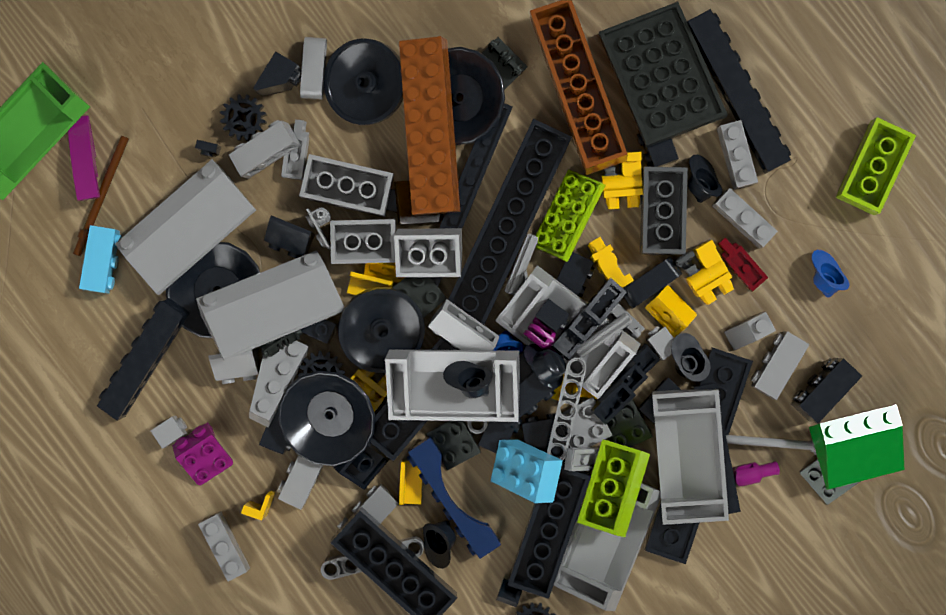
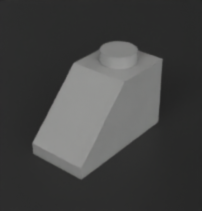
(750, 330)

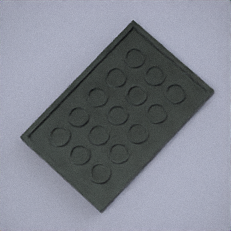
(662, 74)

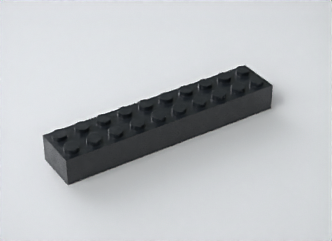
(509, 220)

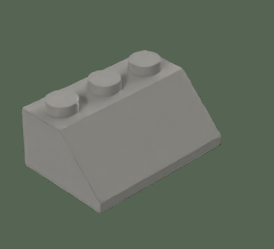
(362, 241)
(428, 252)

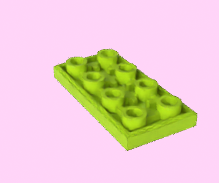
(568, 215)

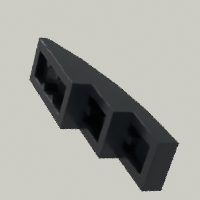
(589, 319)
(623, 387)

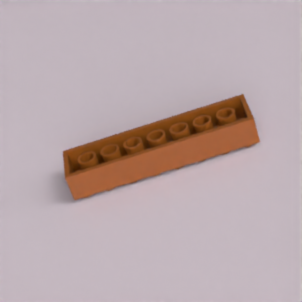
(578, 86)
(429, 126)

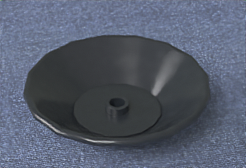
(482, 94)
(219, 267)
(313, 432)

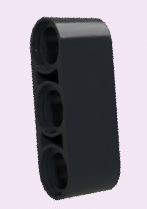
(651, 282)

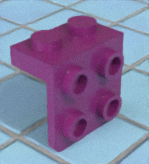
(201, 454)

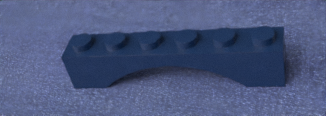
(478, 533)

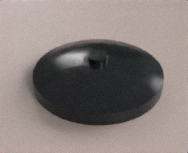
(364, 81)
(377, 323)

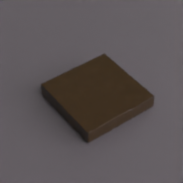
(404, 207)

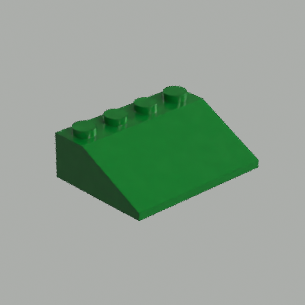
(859, 446)

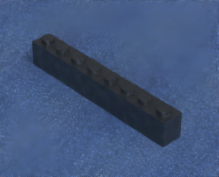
(738, 92)

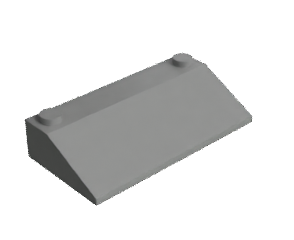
(185, 227)
(270, 305)
(602, 363)
(420, 392)
(690, 456)
(600, 562)

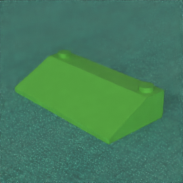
(33, 123)

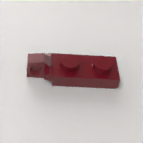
(742, 264)

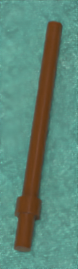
(83, 233)

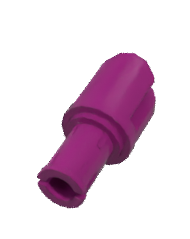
(541, 334)
(753, 473)

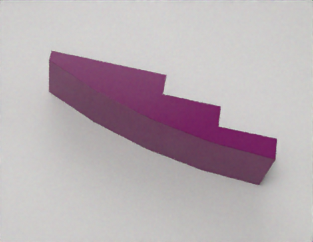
(83, 159)

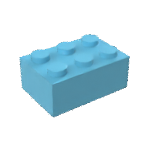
(526, 471)

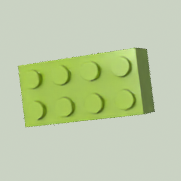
(875, 166)
(613, 488)

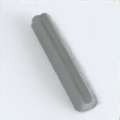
(521, 264)
(604, 334)

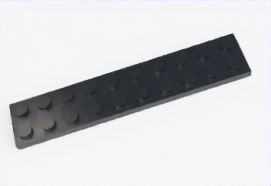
(730, 376)

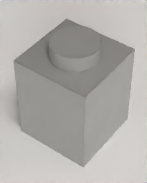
(660, 341)
(169, 431)

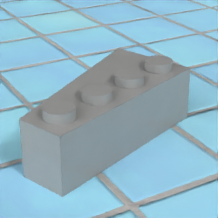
(273, 379)

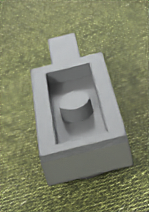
(295, 161)
(581, 458)

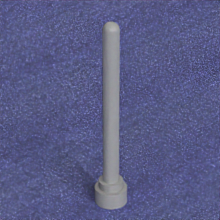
(771, 442)

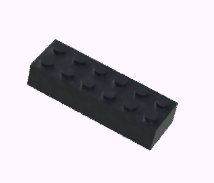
(395, 435)
(548, 535)
(393, 566)

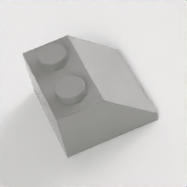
(242, 365)

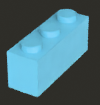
(100, 259)

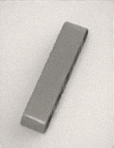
(567, 398)
(343, 570)

